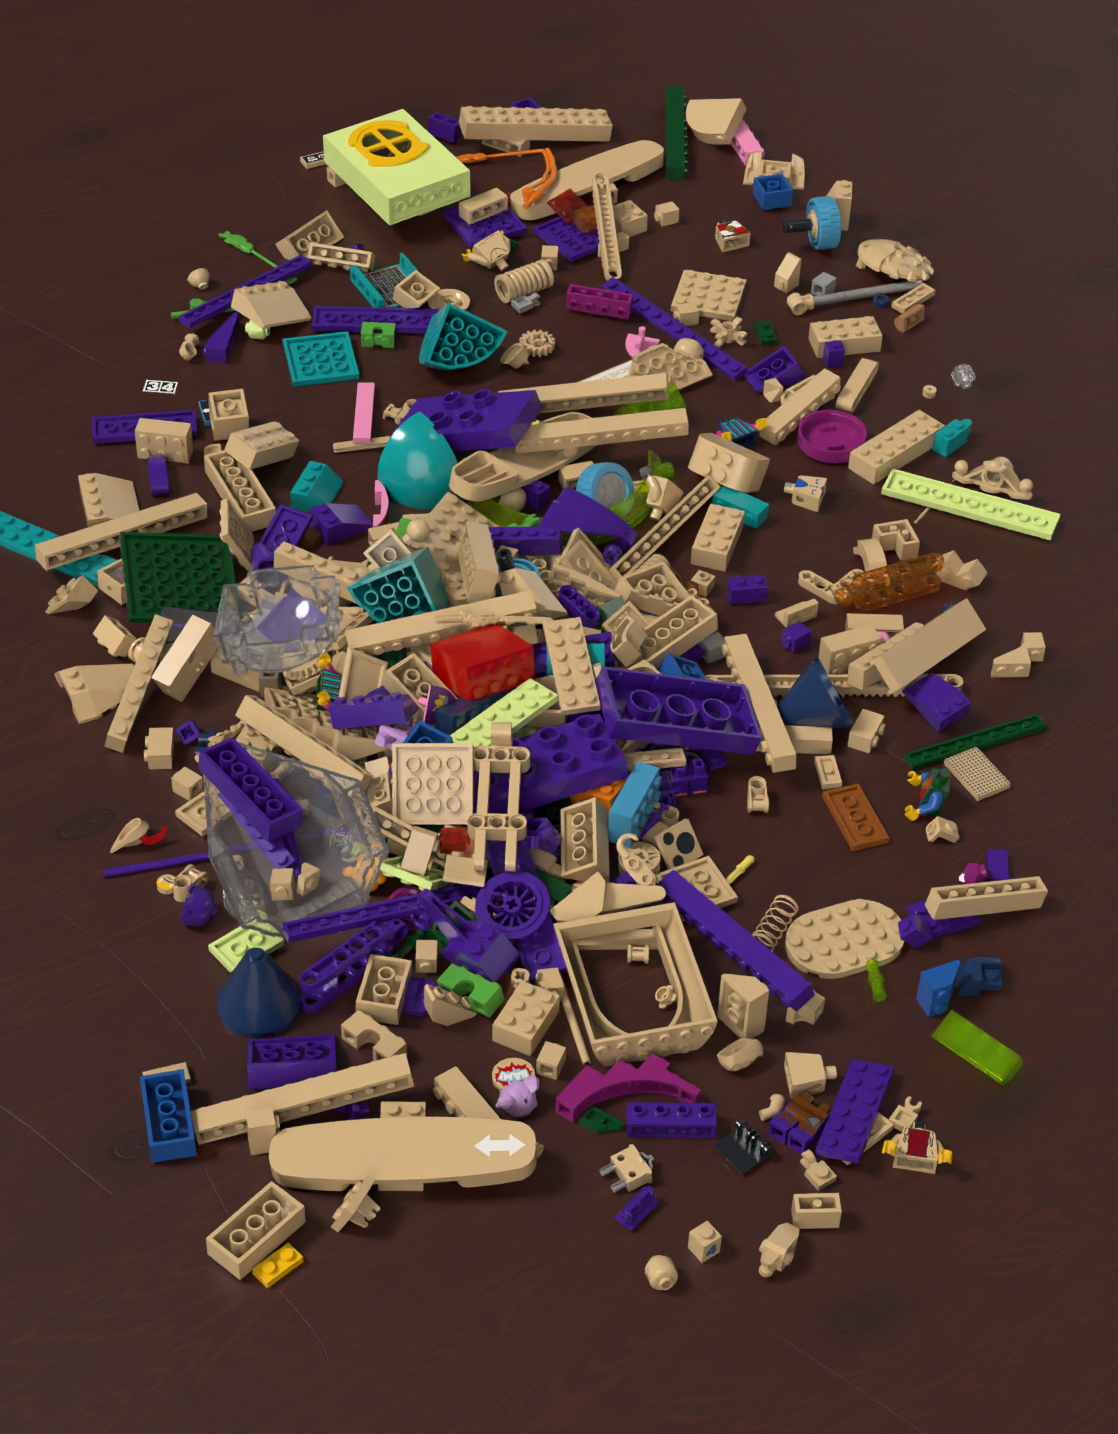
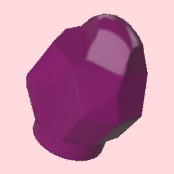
(973, 874)

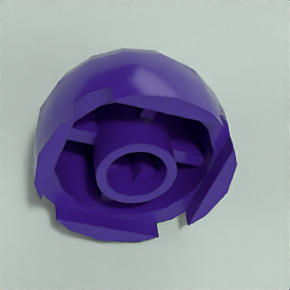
(198, 906)

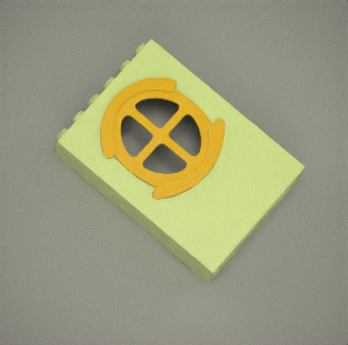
(400, 184)

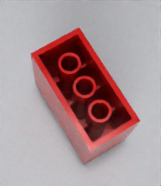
(482, 662)

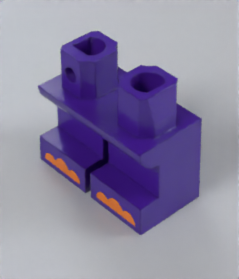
(689, 779)

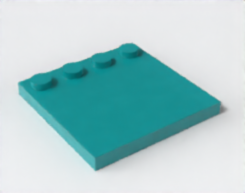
(320, 359)

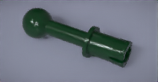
(410, 944)

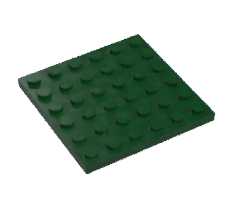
(173, 572)

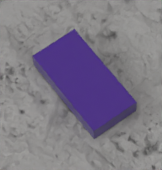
(997, 865)

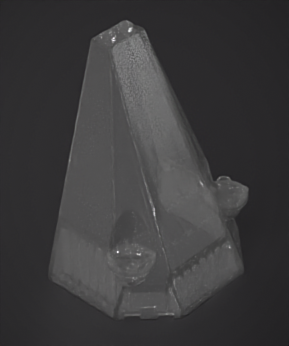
(335, 836)

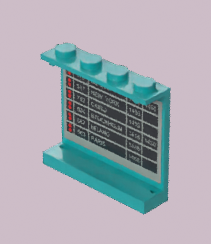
(380, 284)

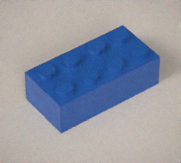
(168, 1116)

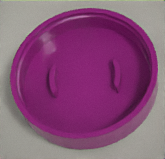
(830, 435)

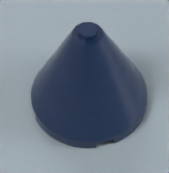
(814, 701)
(258, 997)

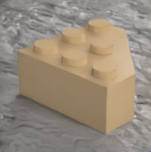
(652, 589)

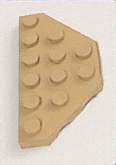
(676, 363)

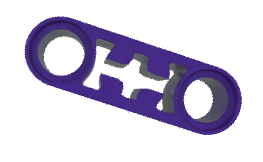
(158, 475)
(579, 606)

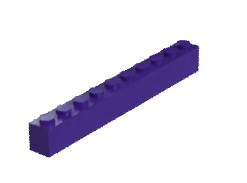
(736, 942)

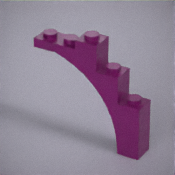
(651, 1077)

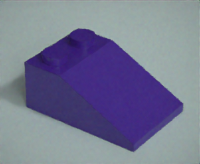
(777, 365)
(338, 521)
(937, 701)

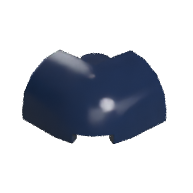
(979, 974)

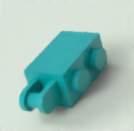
(951, 437)

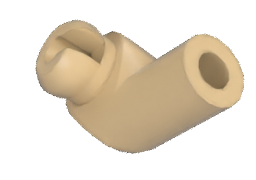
(776, 1107)

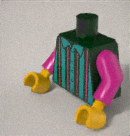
(327, 684)

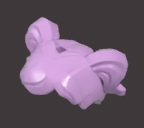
(514, 1095)

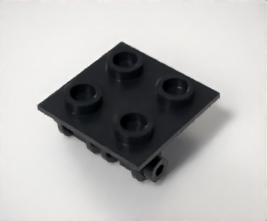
(744, 1148)

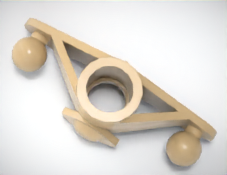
(992, 482)

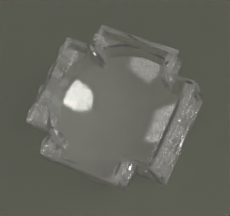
(277, 619)

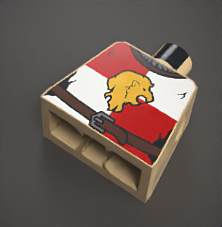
(731, 235)

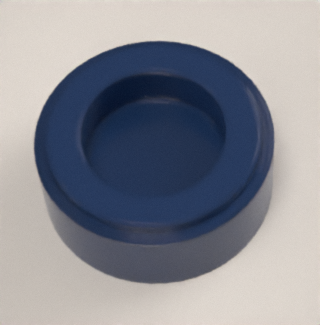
(881, 301)

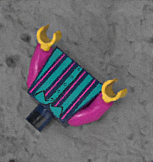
(740, 431)

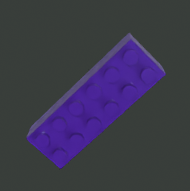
(250, 789)

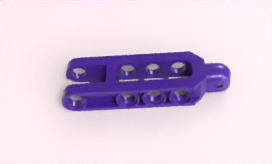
(329, 969)

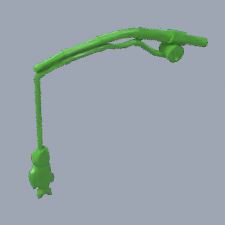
(240, 243)

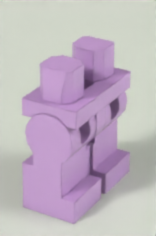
(394, 733)

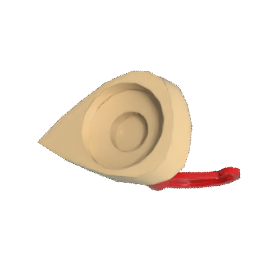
(136, 833)

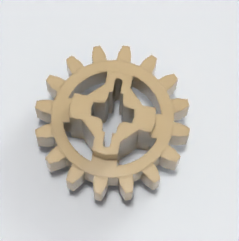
(538, 343)

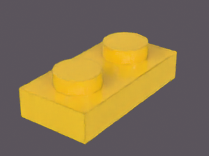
(277, 1265)

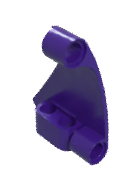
(577, 510)

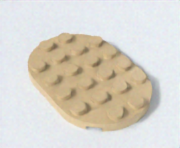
(843, 938)

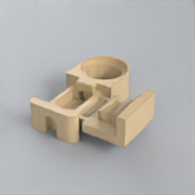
(398, 414)

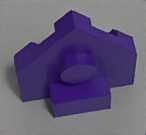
(415, 996)

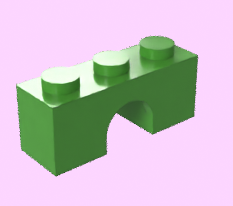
(484, 995)

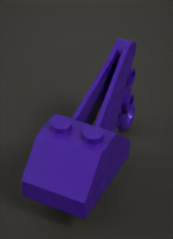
(471, 943)

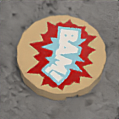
(511, 1070)

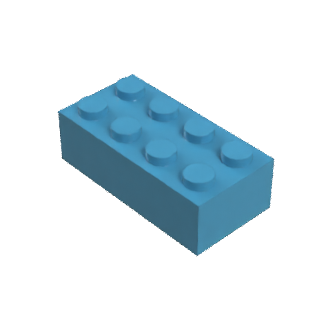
(634, 803)

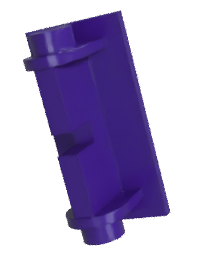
(637, 1208)

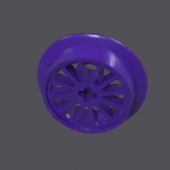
(496, 891)

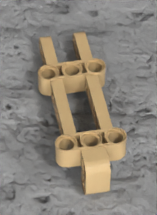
(486, 761)

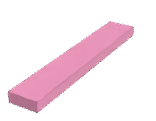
(364, 413)

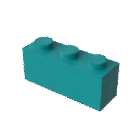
(755, 510)

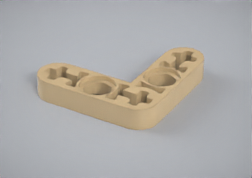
(810, 581)

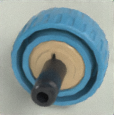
(821, 223)

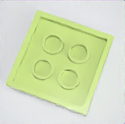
(431, 880)

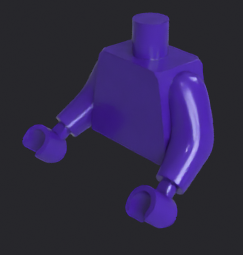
(543, 836)

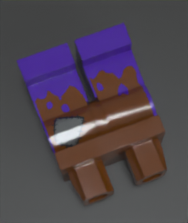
(800, 1122)

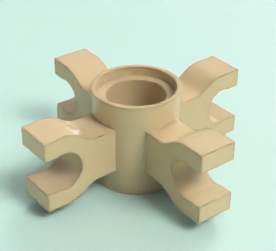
(728, 332)

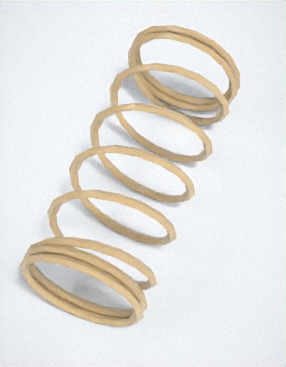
(771, 925)

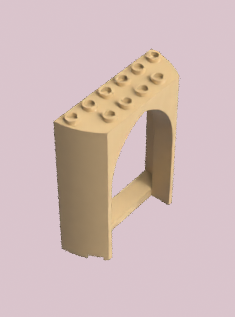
(694, 1014)

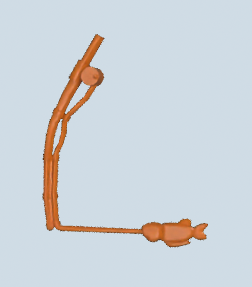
(528, 193)

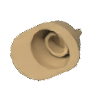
(515, 356)

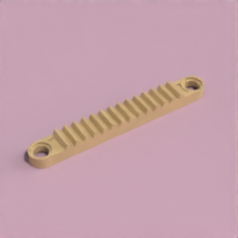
(606, 226)

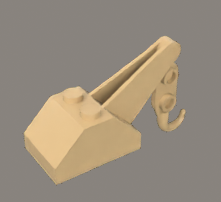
(602, 898)

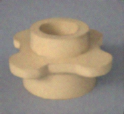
(665, 996)

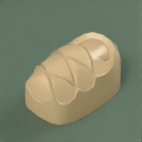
(740, 1054)

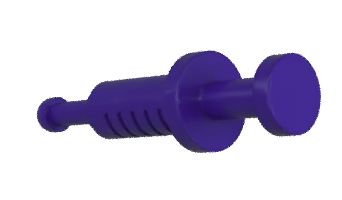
(653, 820)

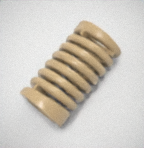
(524, 280)

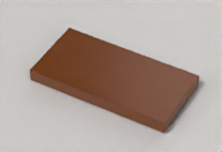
(855, 817)

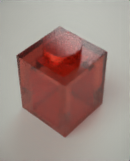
(453, 839)

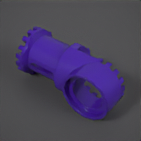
(612, 554)

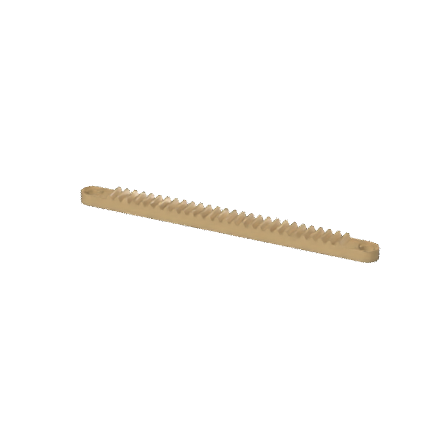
(782, 683)

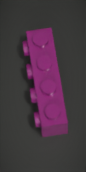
(599, 301)

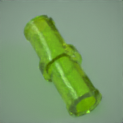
(876, 980)

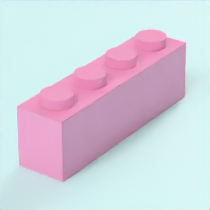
(745, 142)

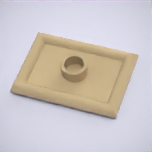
(361, 674)

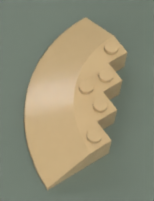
(351, 742)

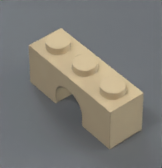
(363, 1029)

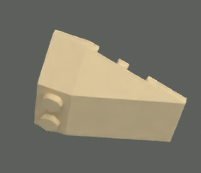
(94, 688)

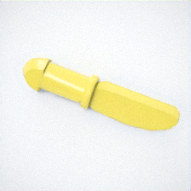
(740, 869)

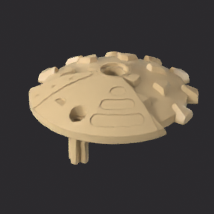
(894, 260)

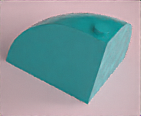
(458, 339)
(417, 464)
(401, 588)

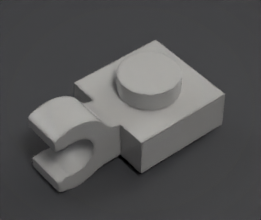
(525, 303)

